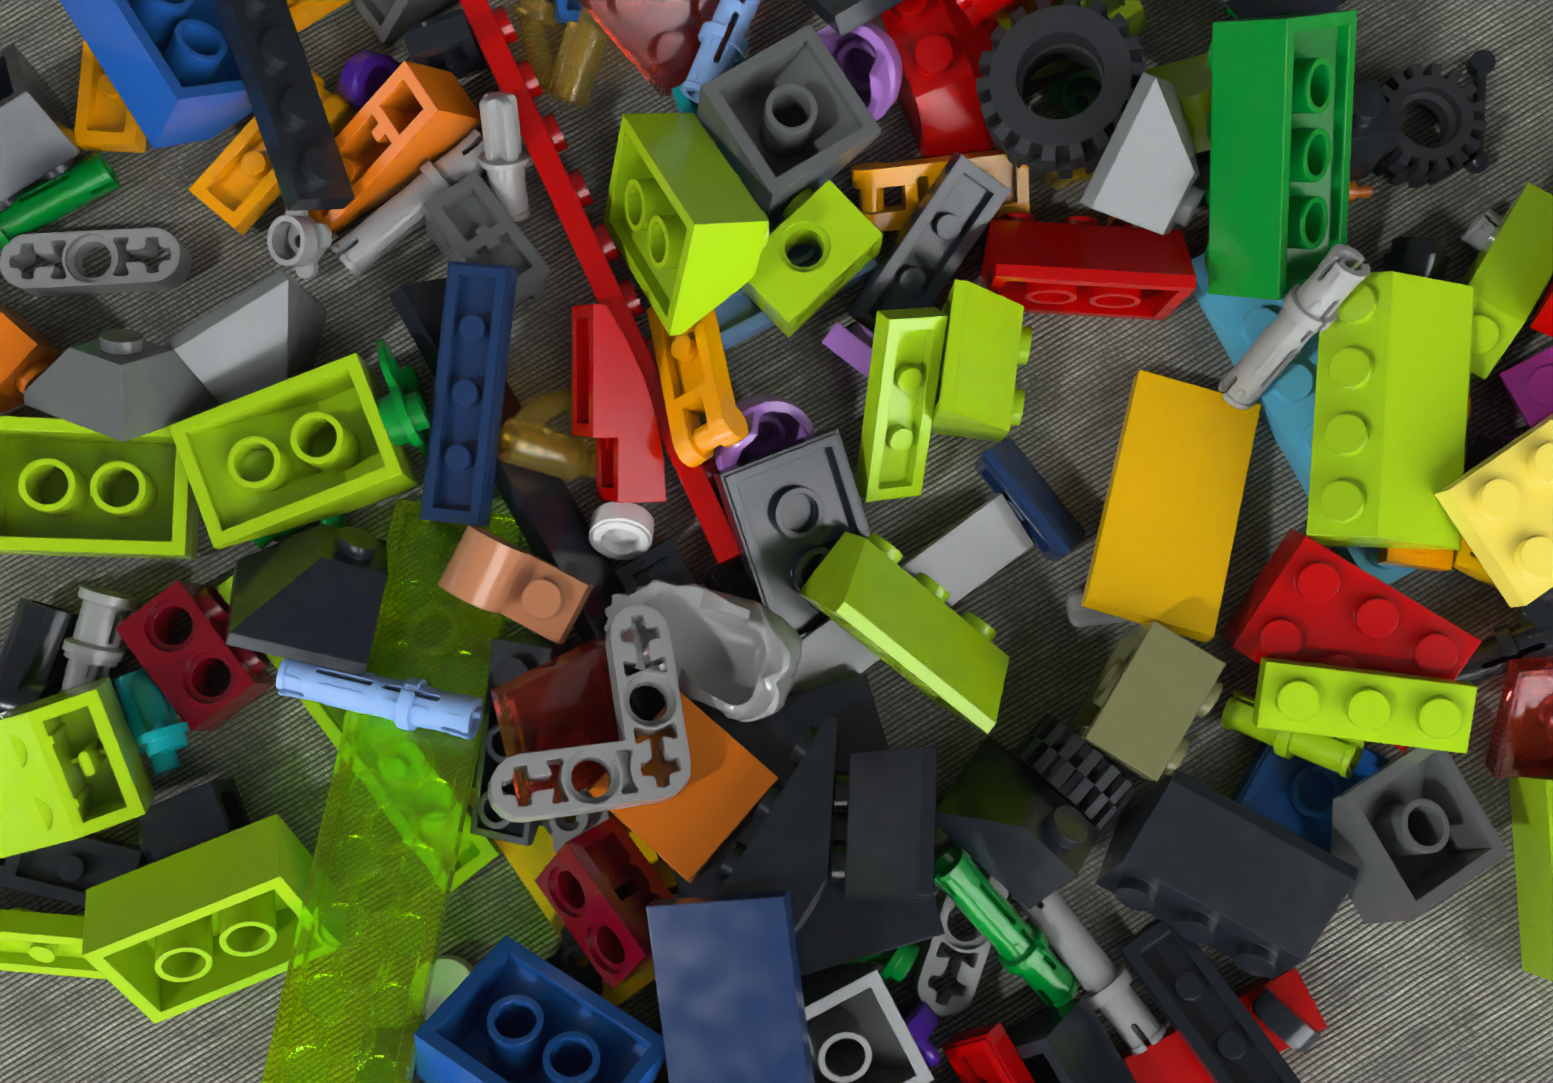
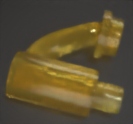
(578, 58)
(541, 449)

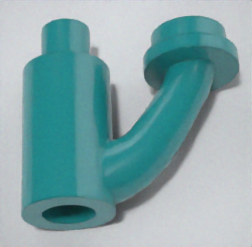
(151, 720)

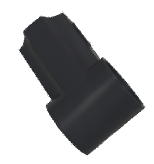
(33, 653)

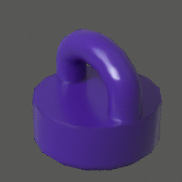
(364, 76)
(921, 1022)

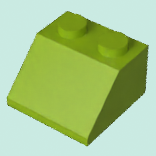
(980, 364)

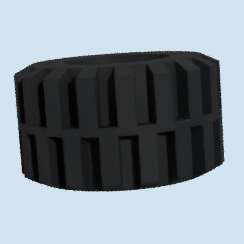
(1049, 37)

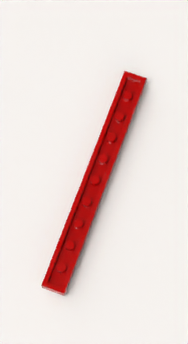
(594, 252)

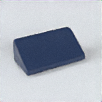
(1031, 499)

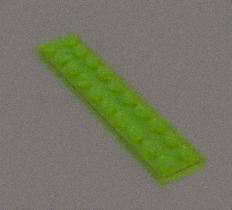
(388, 833)

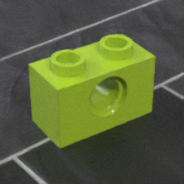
(841, 236)

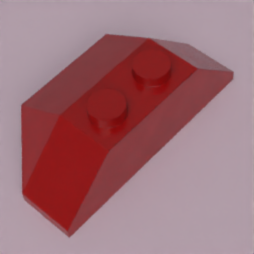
(939, 75)

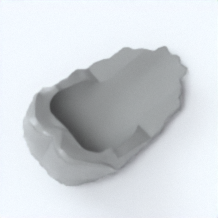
(723, 647)

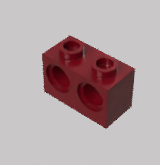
(186, 668)
(601, 894)

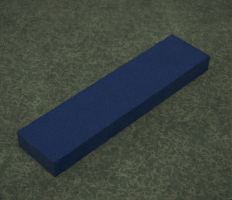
(469, 393)

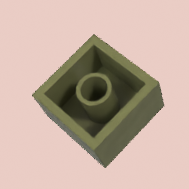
(1148, 700)

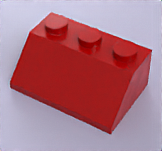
(1086, 267)

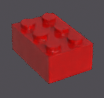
(1334, 613)

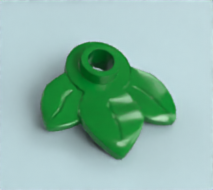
(406, 407)

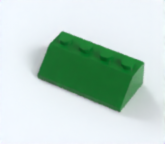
(1278, 149)

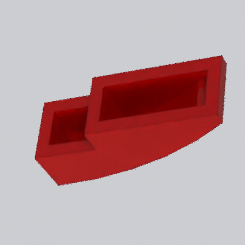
(615, 409)

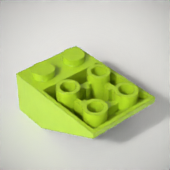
(68, 769)

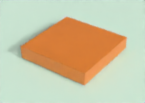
(715, 802)

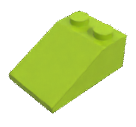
(292, 453)

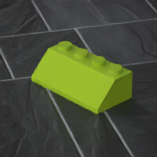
(1391, 414)

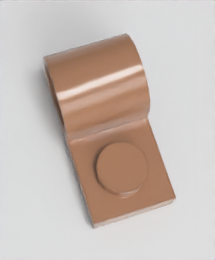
(514, 583)

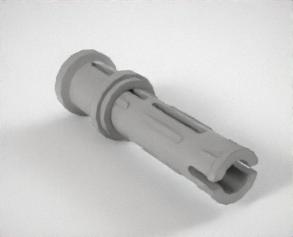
(95, 640)

